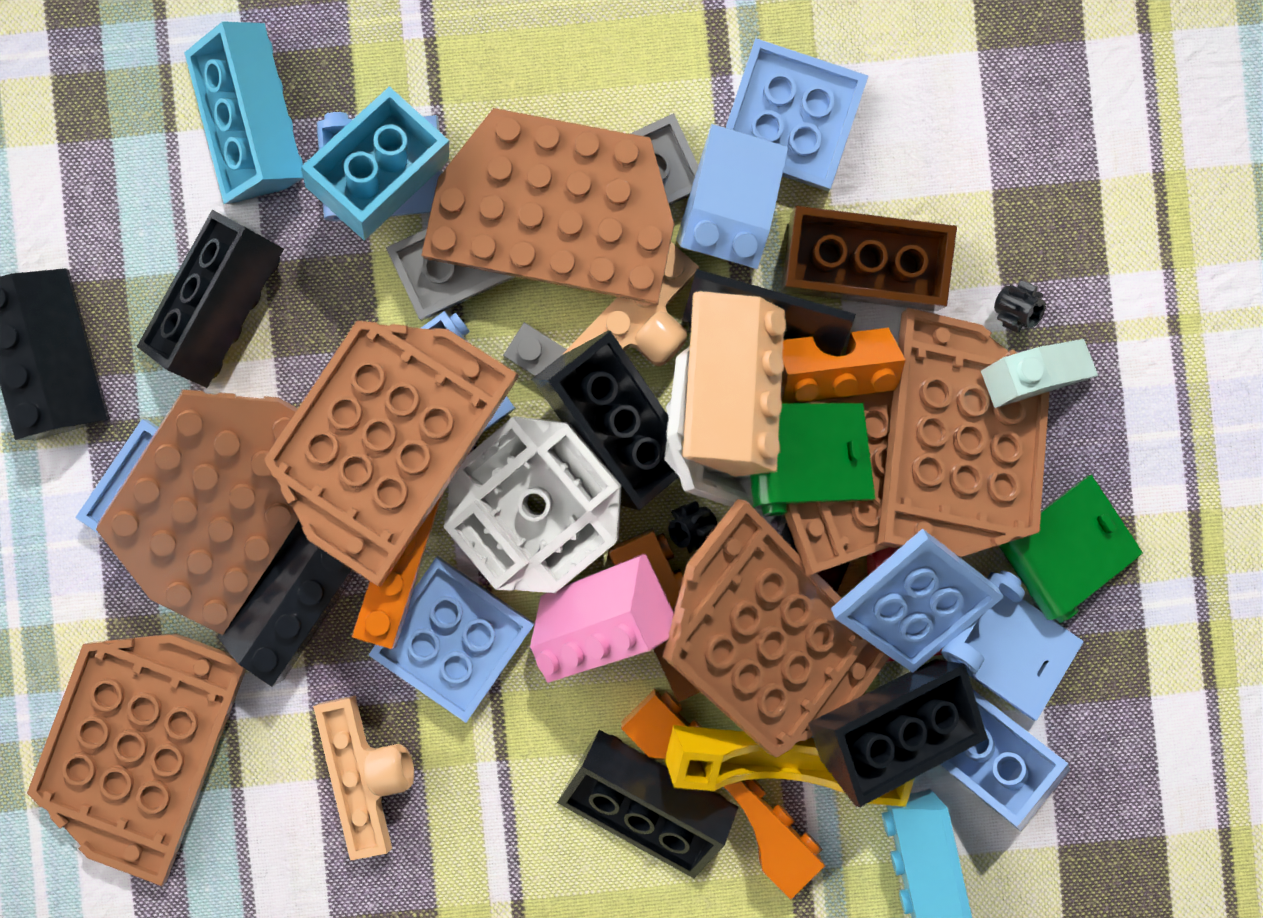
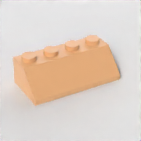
(734, 383)

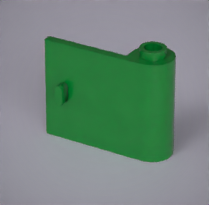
(819, 458)
(1074, 552)

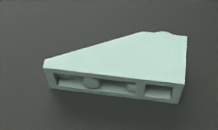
(1038, 371)

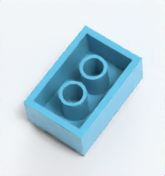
(376, 163)

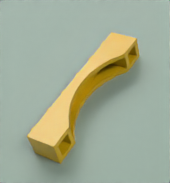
(719, 757)

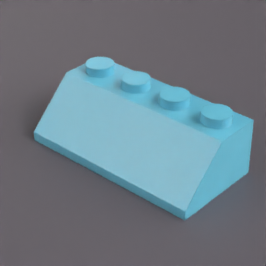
(244, 111)
(926, 858)

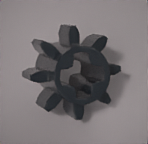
(1020, 306)
(691, 526)

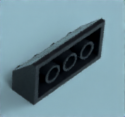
(210, 299)
(802, 317)
(46, 357)
(613, 413)
(285, 608)
(899, 730)
(640, 805)

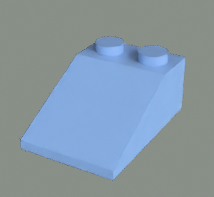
(733, 197)
(1009, 768)

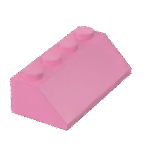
(600, 620)

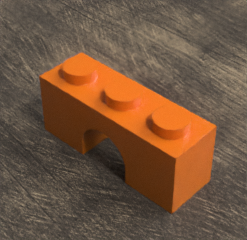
(870, 366)

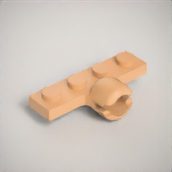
(647, 324)
(361, 776)

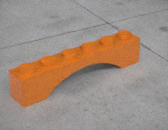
(387, 605)
(783, 853)

